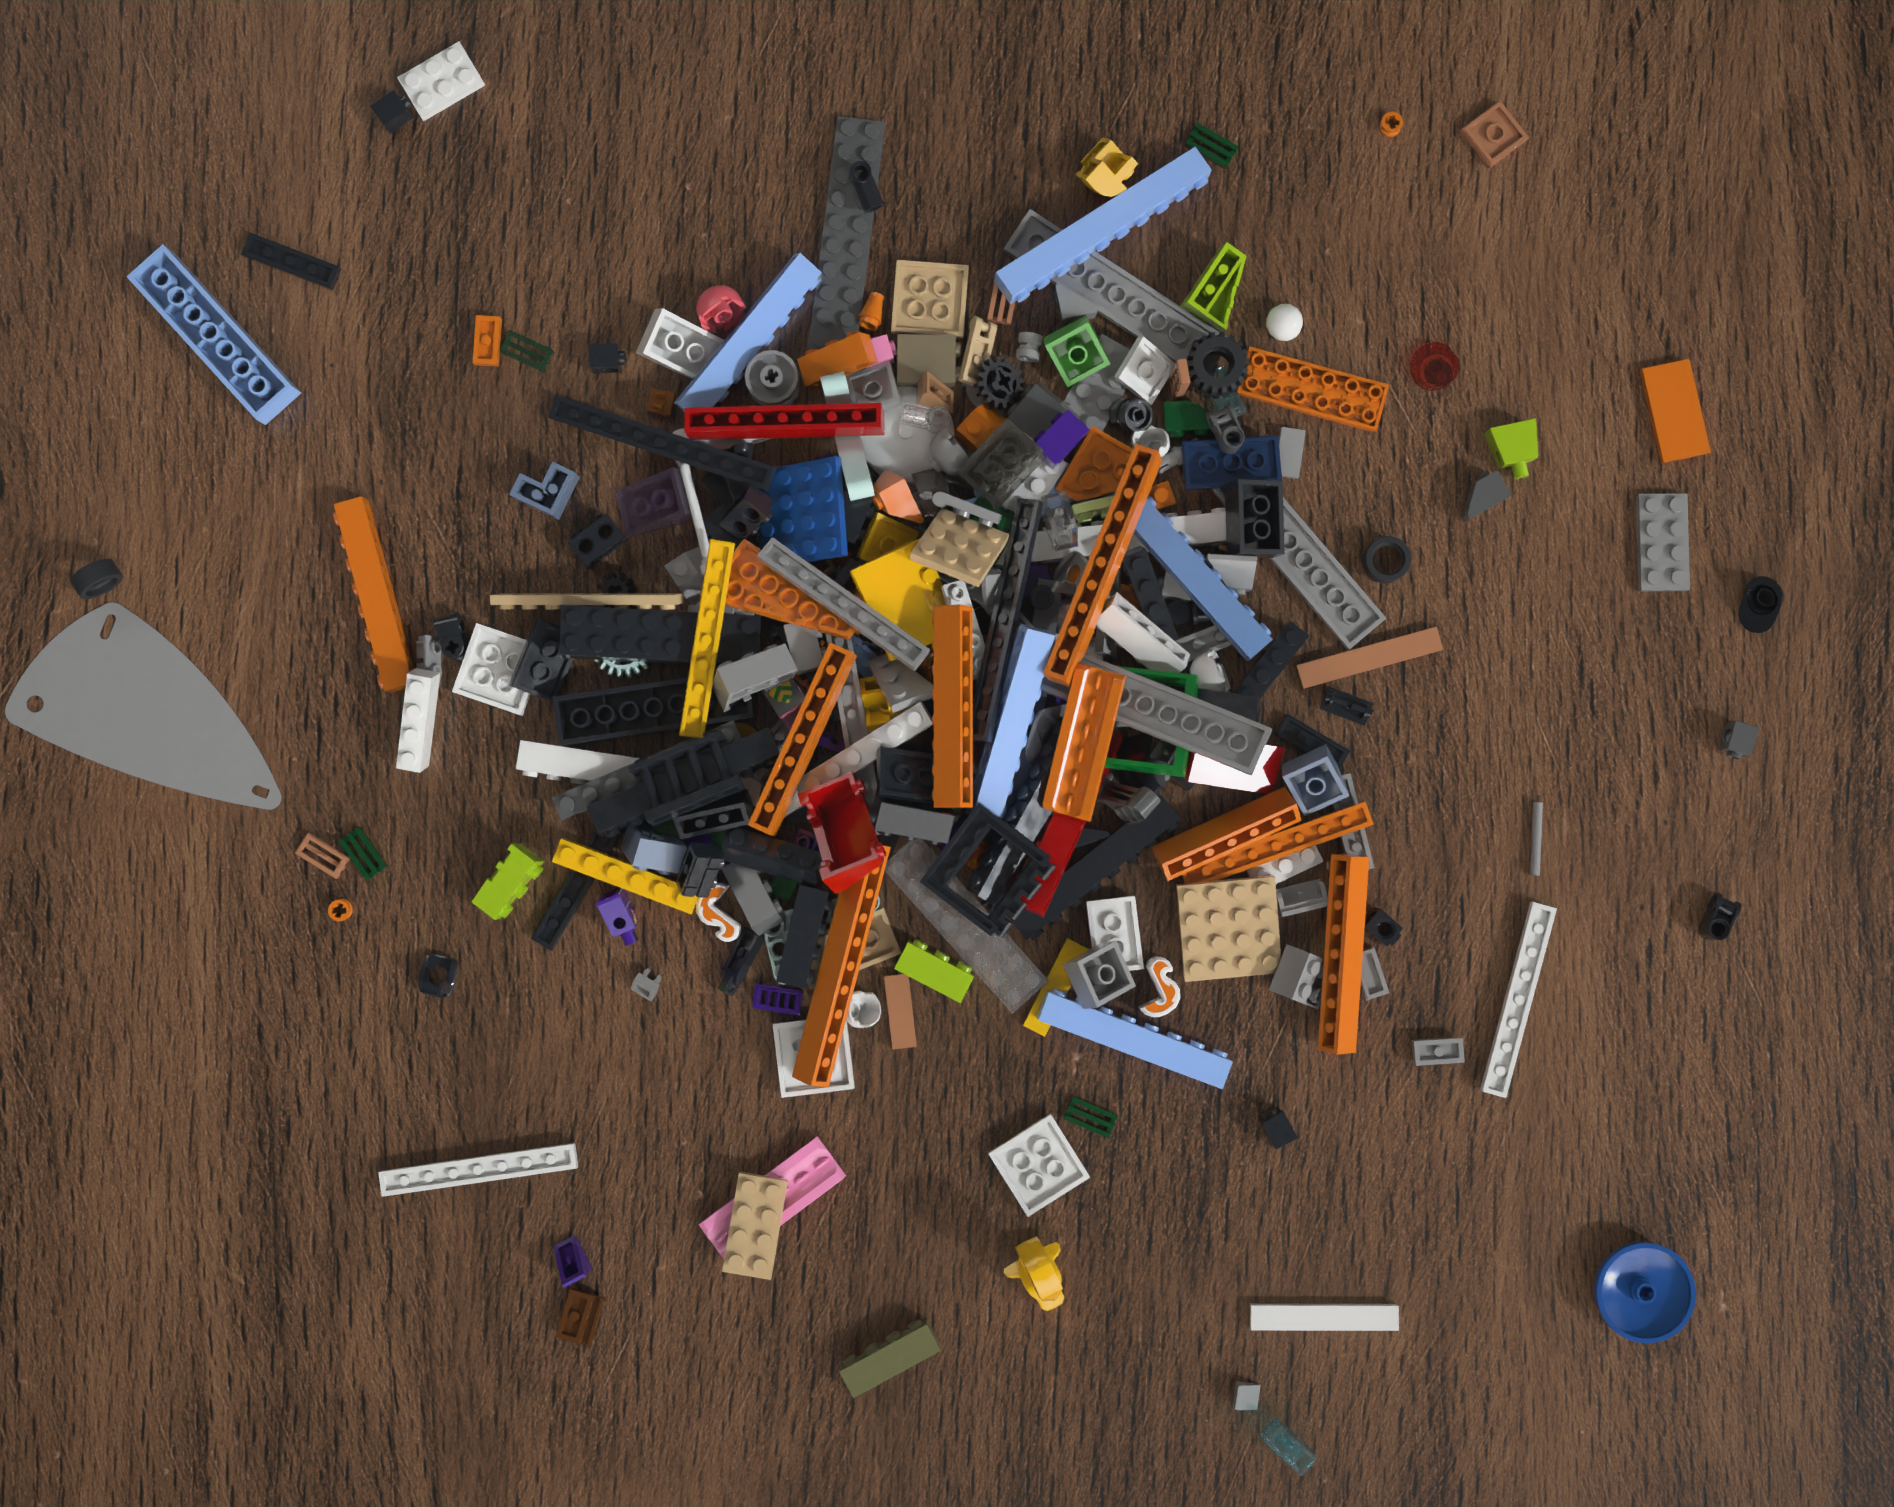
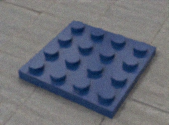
(808, 510)

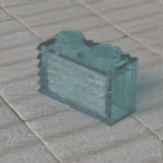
(1288, 1446)

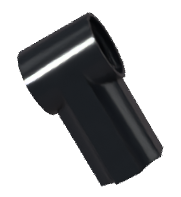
(866, 188)

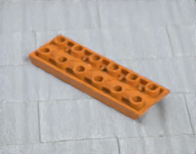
(1313, 389)
(1083, 741)

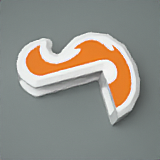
(713, 915)
(1166, 988)

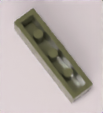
(890, 1357)

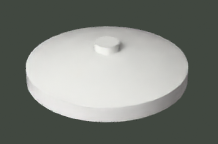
(903, 447)

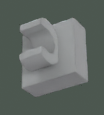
(644, 986)

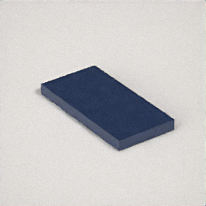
(1211, 468)

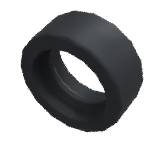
(1396, 543)
(96, 578)

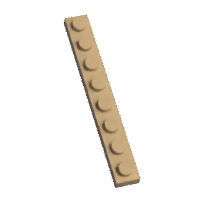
(619, 600)

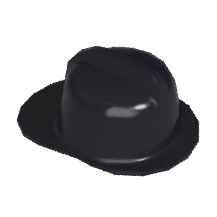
(1760, 604)

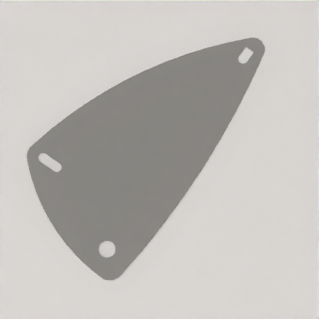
(140, 710)

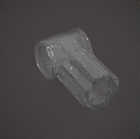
(921, 416)

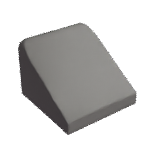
(1246, 1396)

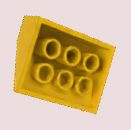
(901, 591)

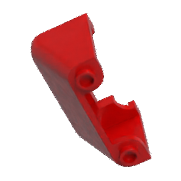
(843, 831)

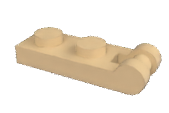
(977, 349)

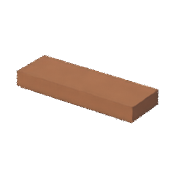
(1179, 379)
(900, 1011)

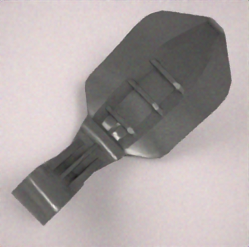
(1128, 802)

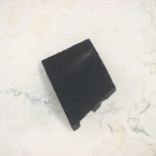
(1139, 749)

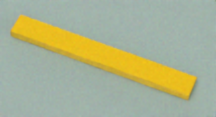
(707, 638)

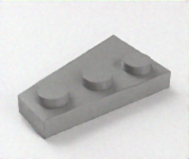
(899, 683)

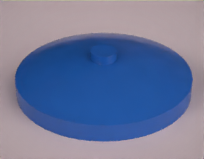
(1644, 1292)

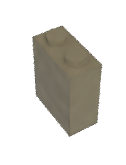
(927, 353)

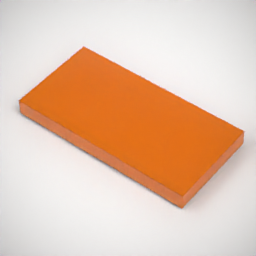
(1675, 411)

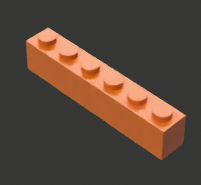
(1226, 833)

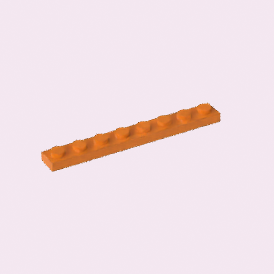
(1285, 843)

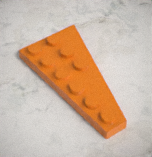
(768, 594)

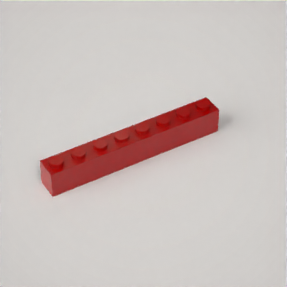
(785, 421)
(1059, 842)

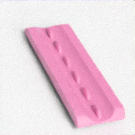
(809, 1175)

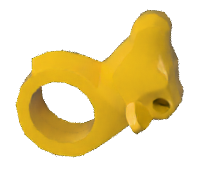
(1038, 1272)

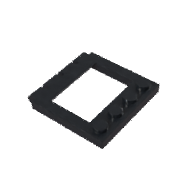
(961, 848)

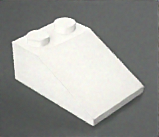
(677, 343)

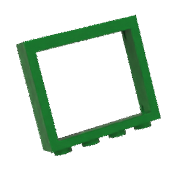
(1191, 684)

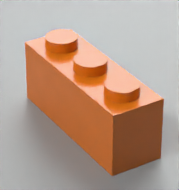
(846, 355)

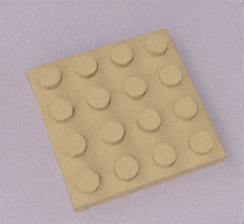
(1229, 928)

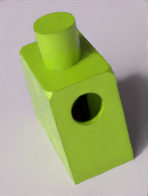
(1514, 446)

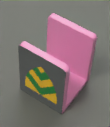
(786, 701)

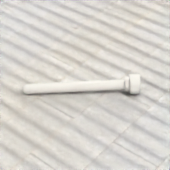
(696, 513)

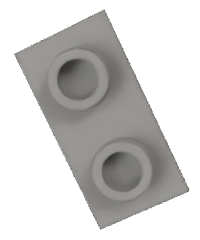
(429, 649)

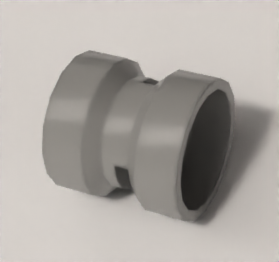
(1029, 347)

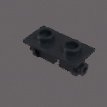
(1346, 706)

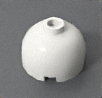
(1209, 673)

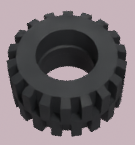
(1230, 351)

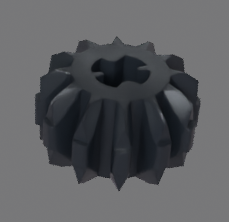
(619, 583)

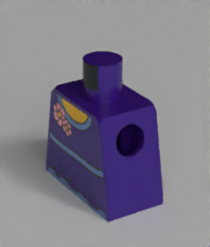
(614, 905)

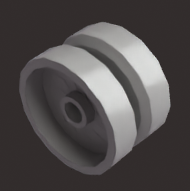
(766, 367)

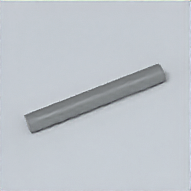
(1536, 838)

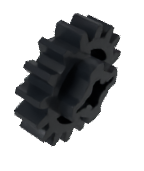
(993, 393)

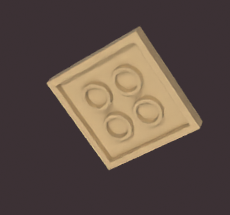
(929, 298)
(959, 547)

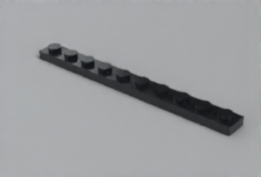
(662, 443)
(1005, 617)

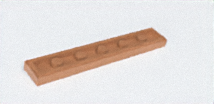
(1369, 657)

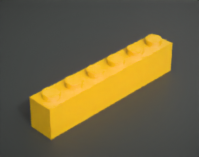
(622, 874)

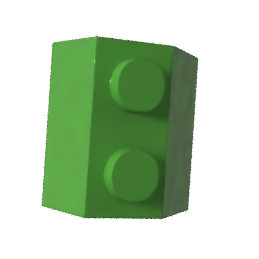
(1076, 351)

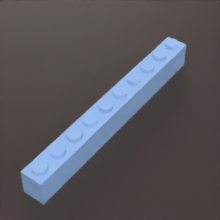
(1102, 225)

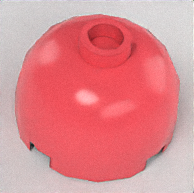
(719, 308)

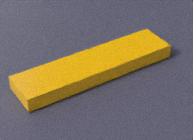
(1057, 979)

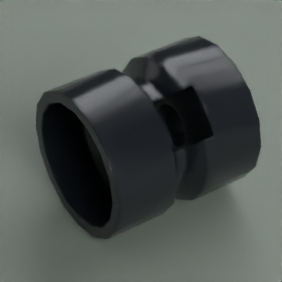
(1131, 414)

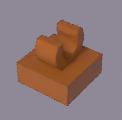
(661, 402)

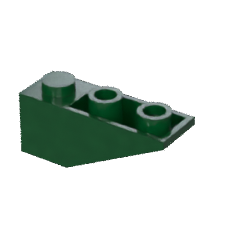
(1183, 419)

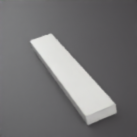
(1324, 1317)

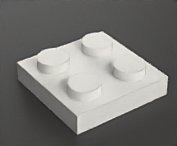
(1145, 370)

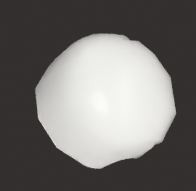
(1284, 322)
(1153, 438)
(863, 1010)

